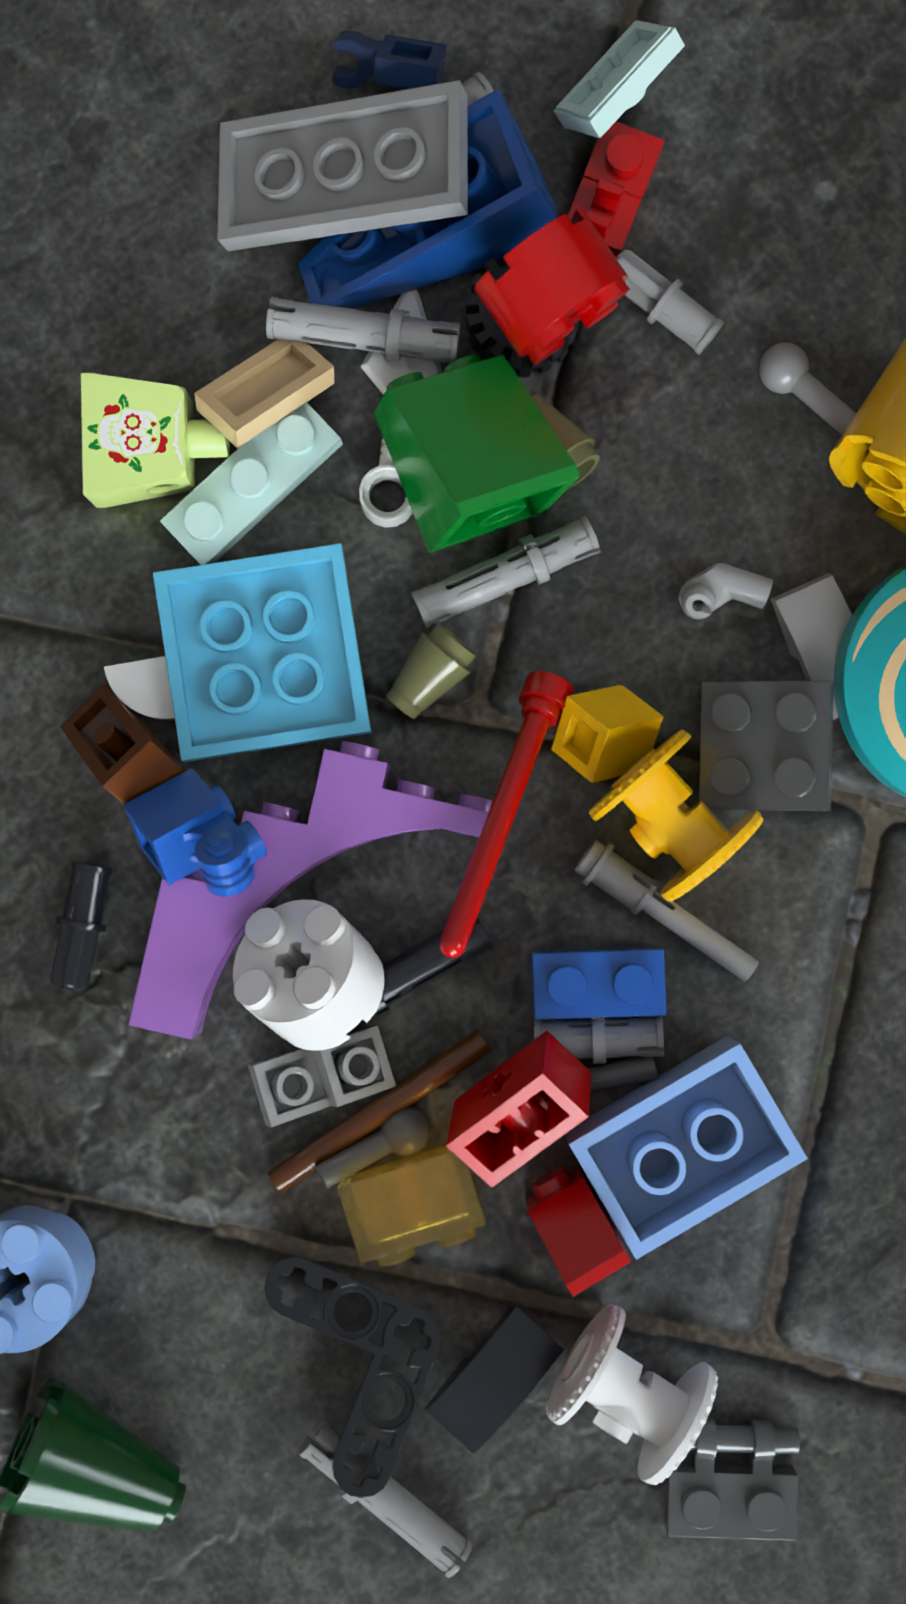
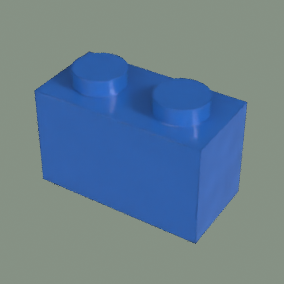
(597, 982)

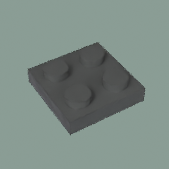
(766, 745)

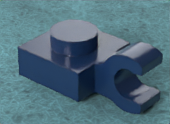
(393, 62)

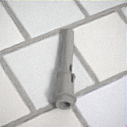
(639, 893)

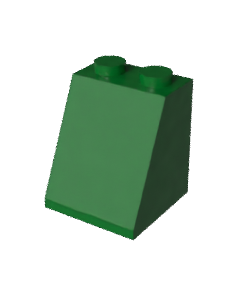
(471, 450)

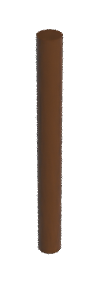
(379, 1110)

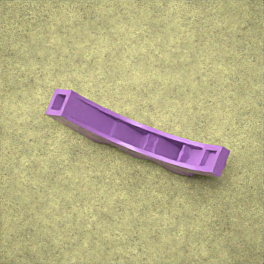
(198, 930)

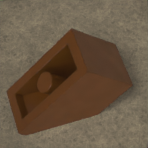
(120, 746)

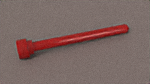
(542, 706)

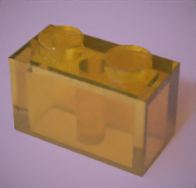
(411, 1205)

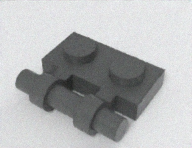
(735, 1499)

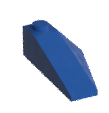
(504, 208)

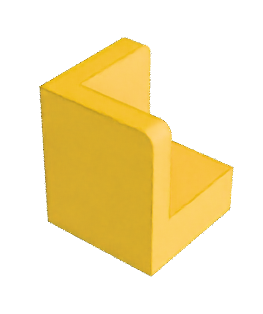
(605, 732)

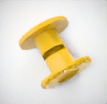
(669, 825)

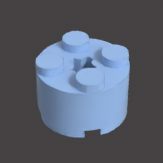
(60, 1273)

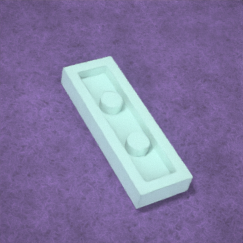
(251, 484)

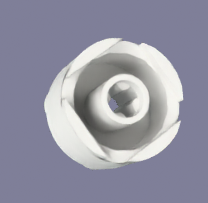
(307, 973)

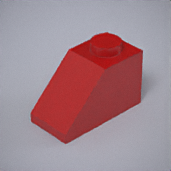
(575, 1229)

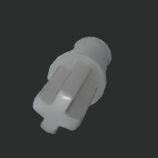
(668, 303)

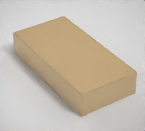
(264, 389)

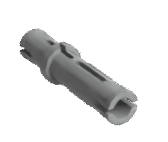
(363, 330)
(515, 568)
(392, 1504)

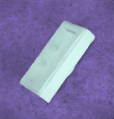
(619, 78)

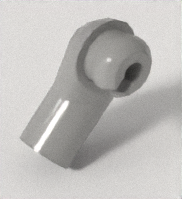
(719, 585)

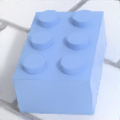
(684, 1146)

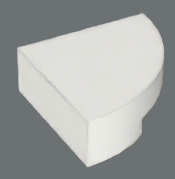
(143, 687)

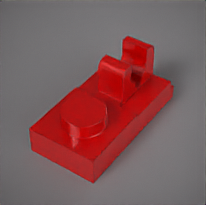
(617, 181)

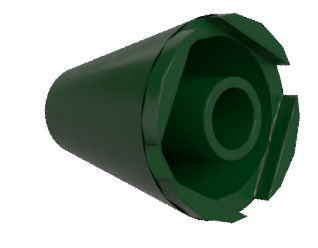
(87, 1468)

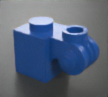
(192, 828)

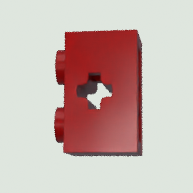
(519, 1109)

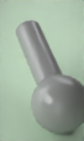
(786, 370)

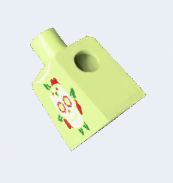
(140, 440)

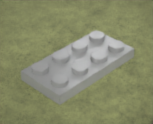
(344, 167)

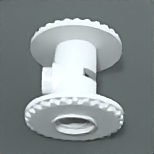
(626, 1404)

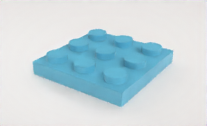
(262, 653)

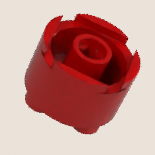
(553, 283)

